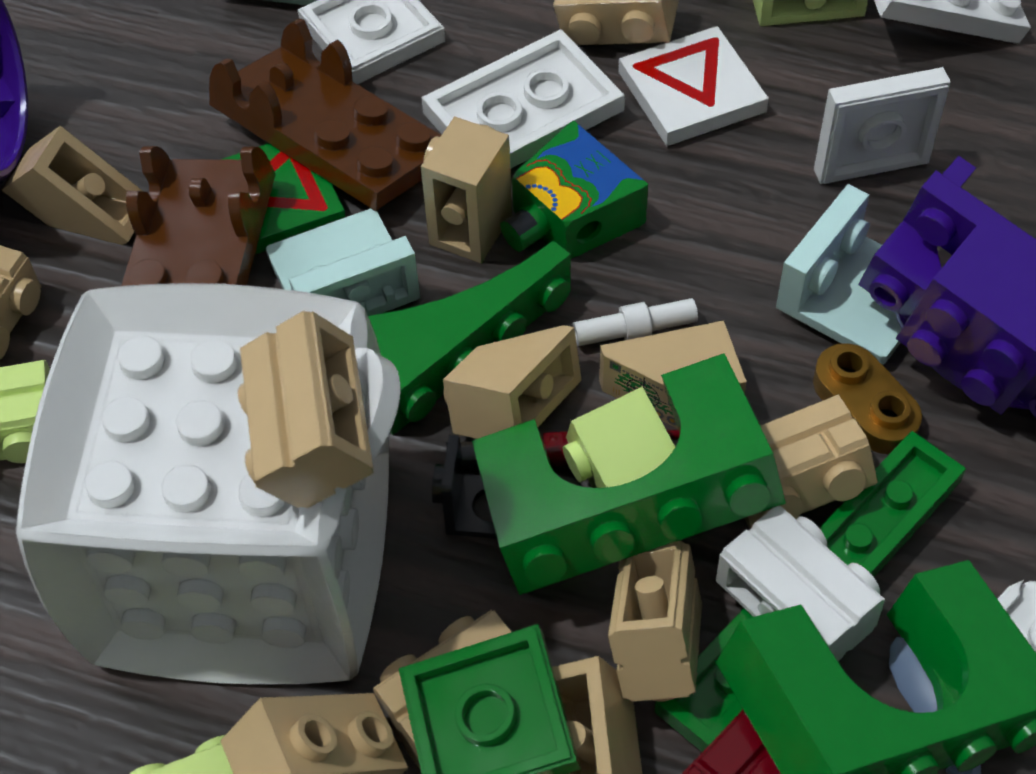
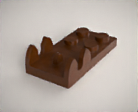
(324, 117)
(197, 218)

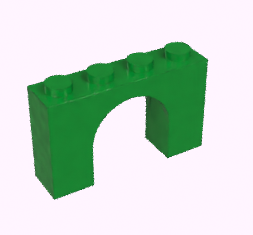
(709, 480)
(826, 724)

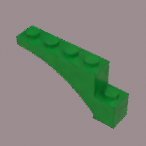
(438, 335)

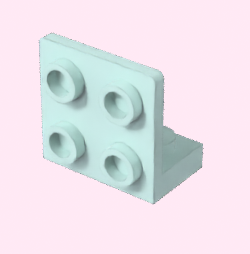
(349, 262)
(824, 275)

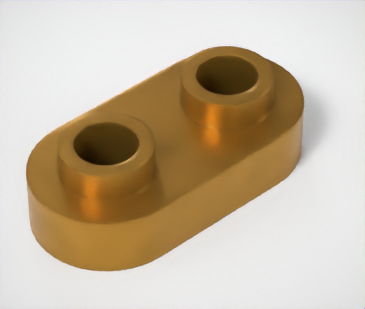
(866, 394)

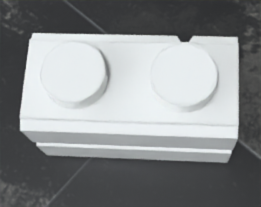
(789, 565)

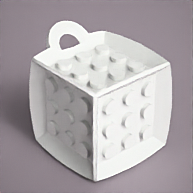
(144, 504)

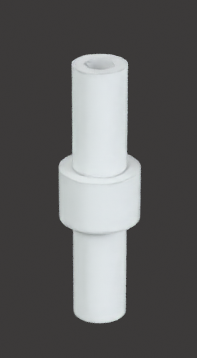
(635, 321)

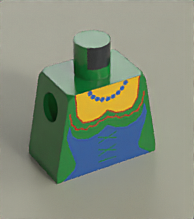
(574, 195)

